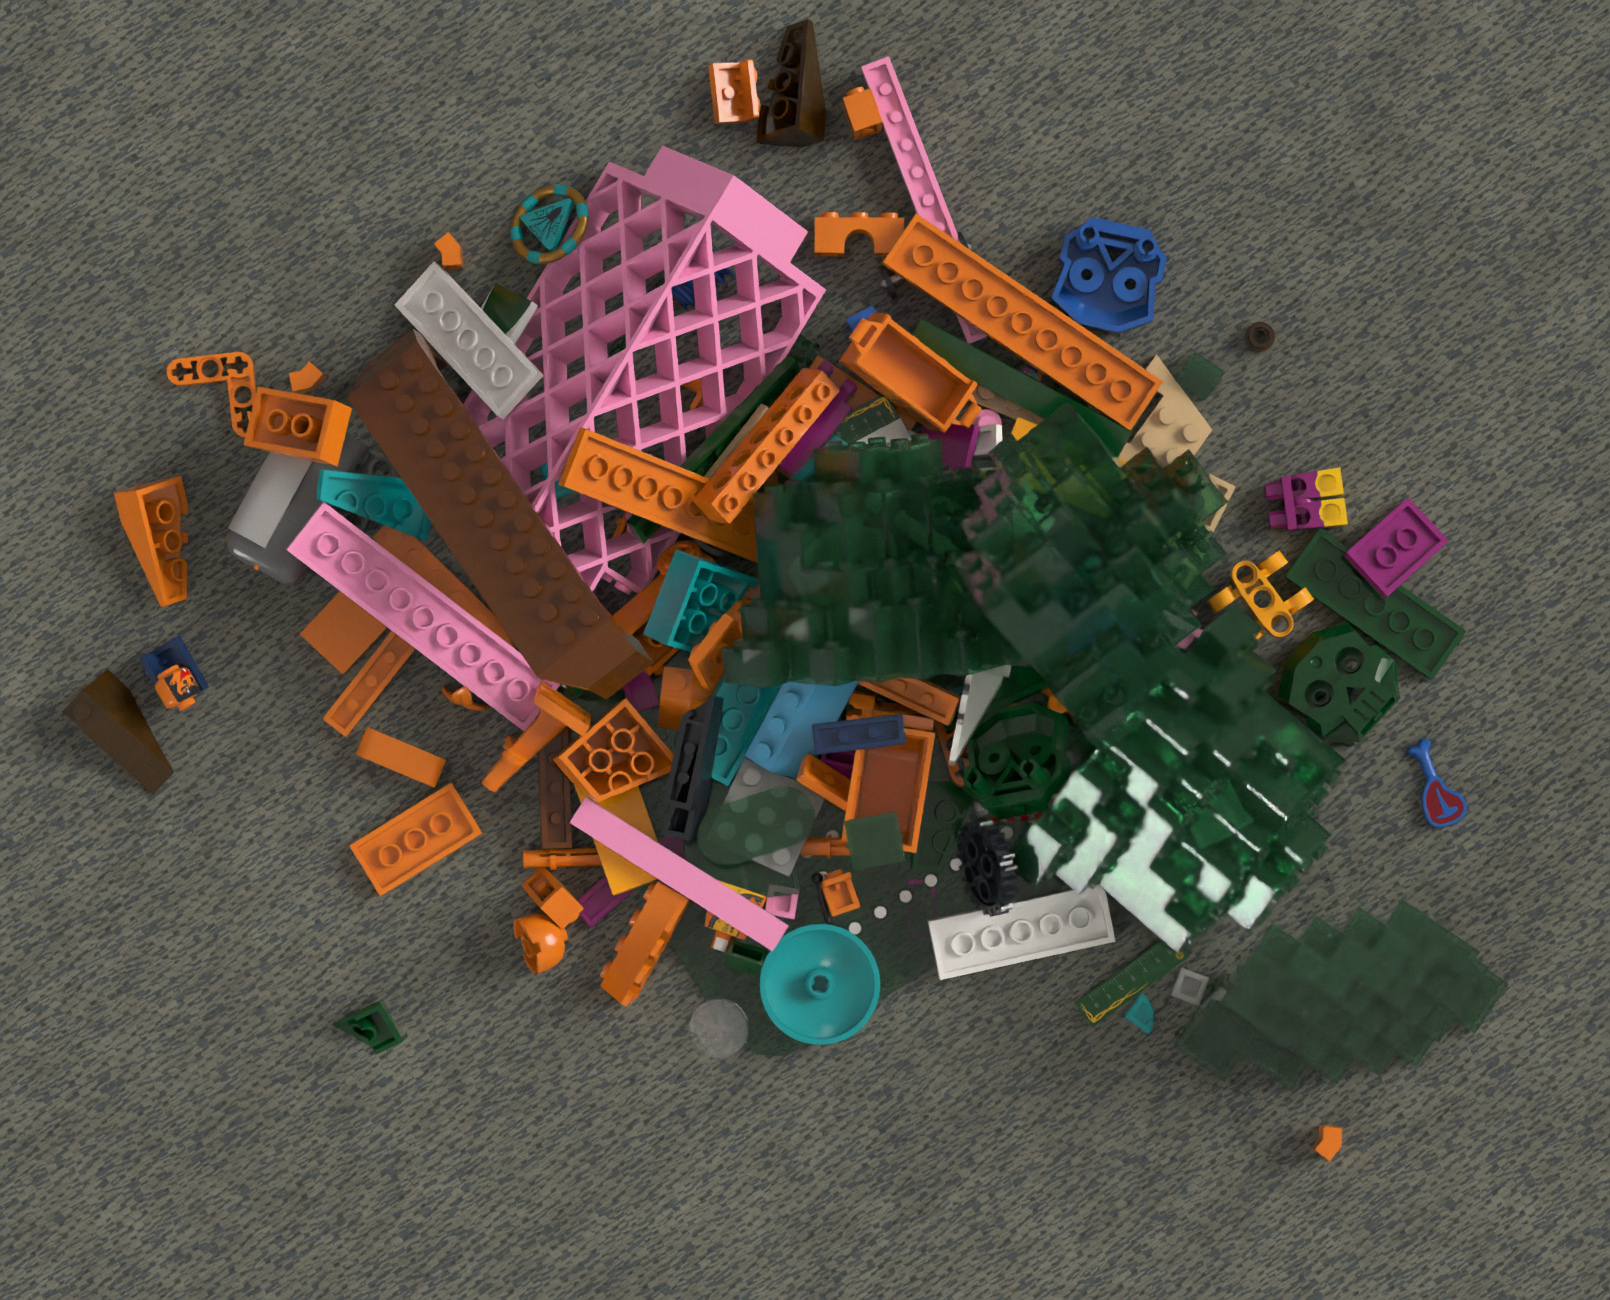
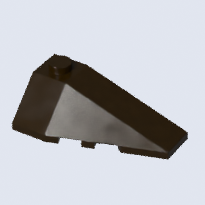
(798, 104)

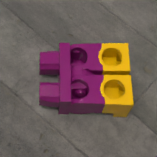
(1298, 497)

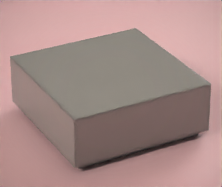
(1189, 986)

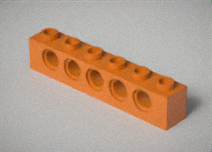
(766, 445)

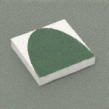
(508, 311)

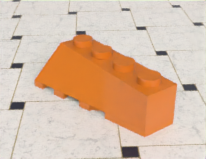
(644, 943)

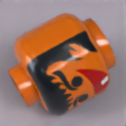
(177, 688)

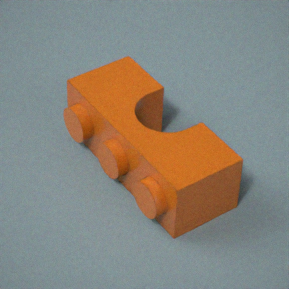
(833, 232)

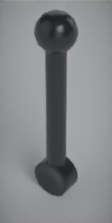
(817, 878)

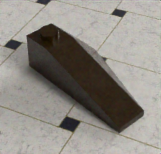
(116, 724)

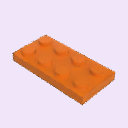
(416, 839)

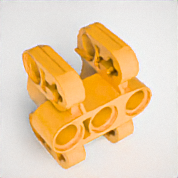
(1258, 582)

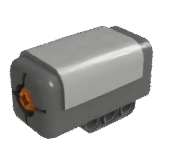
(283, 502)

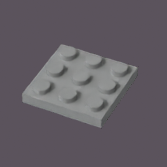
(755, 779)

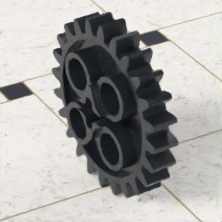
(988, 867)

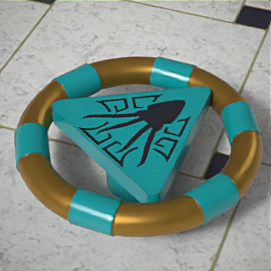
(550, 223)

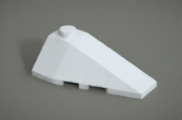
(975, 700)

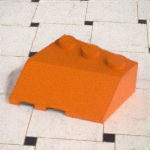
(615, 754)

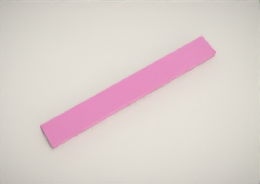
(679, 874)

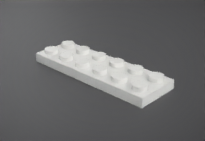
(469, 340)
(1029, 931)

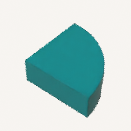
(1141, 1013)

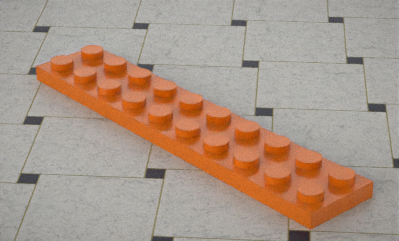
(1022, 322)

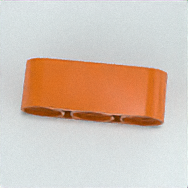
(400, 757)

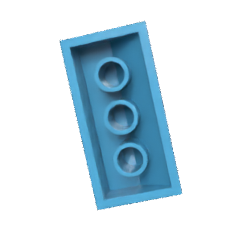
(787, 728)

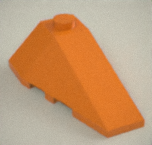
(153, 525)
(679, 694)

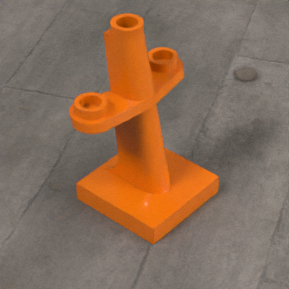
(554, 716)

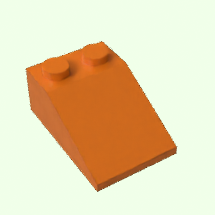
(298, 426)

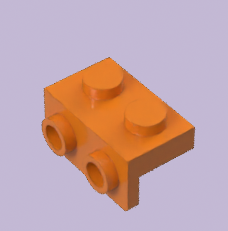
(734, 92)

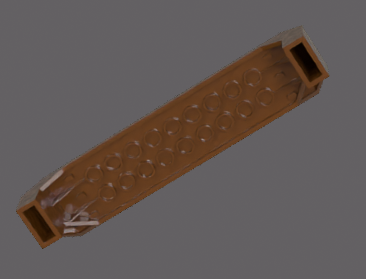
(491, 522)

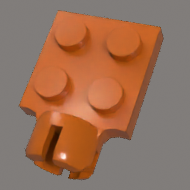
(707, 656)
(867, 706)

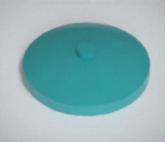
(820, 984)

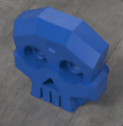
(1104, 300)

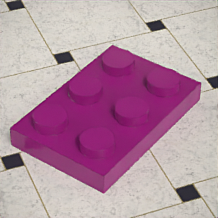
(1396, 548)

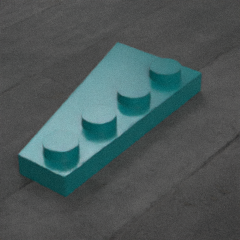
(375, 498)

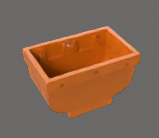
(892, 781)

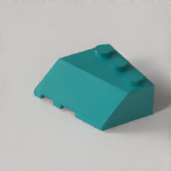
(693, 598)

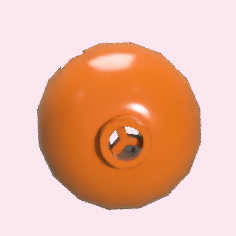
(541, 941)

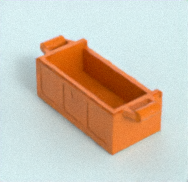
(909, 374)

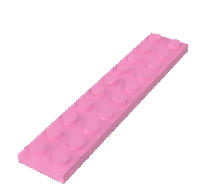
(419, 614)

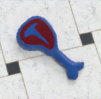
(1439, 804)

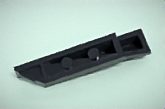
(692, 770)

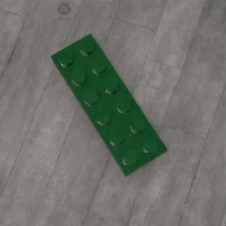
(1397, 623)

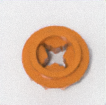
(687, 546)

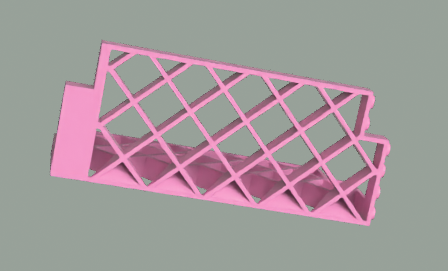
(648, 319)

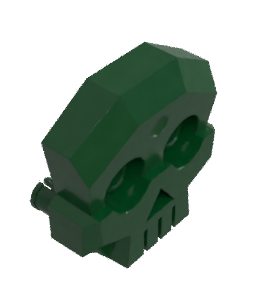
(1321, 668)
(1019, 779)

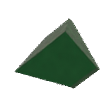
(372, 1026)

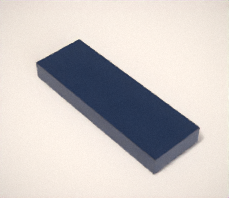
(858, 734)

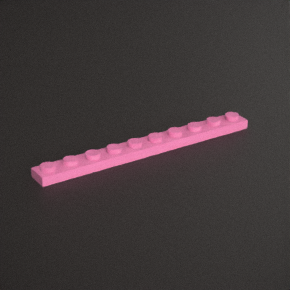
(911, 158)

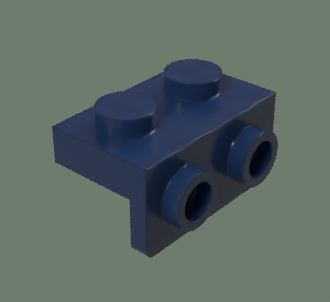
(168, 655)

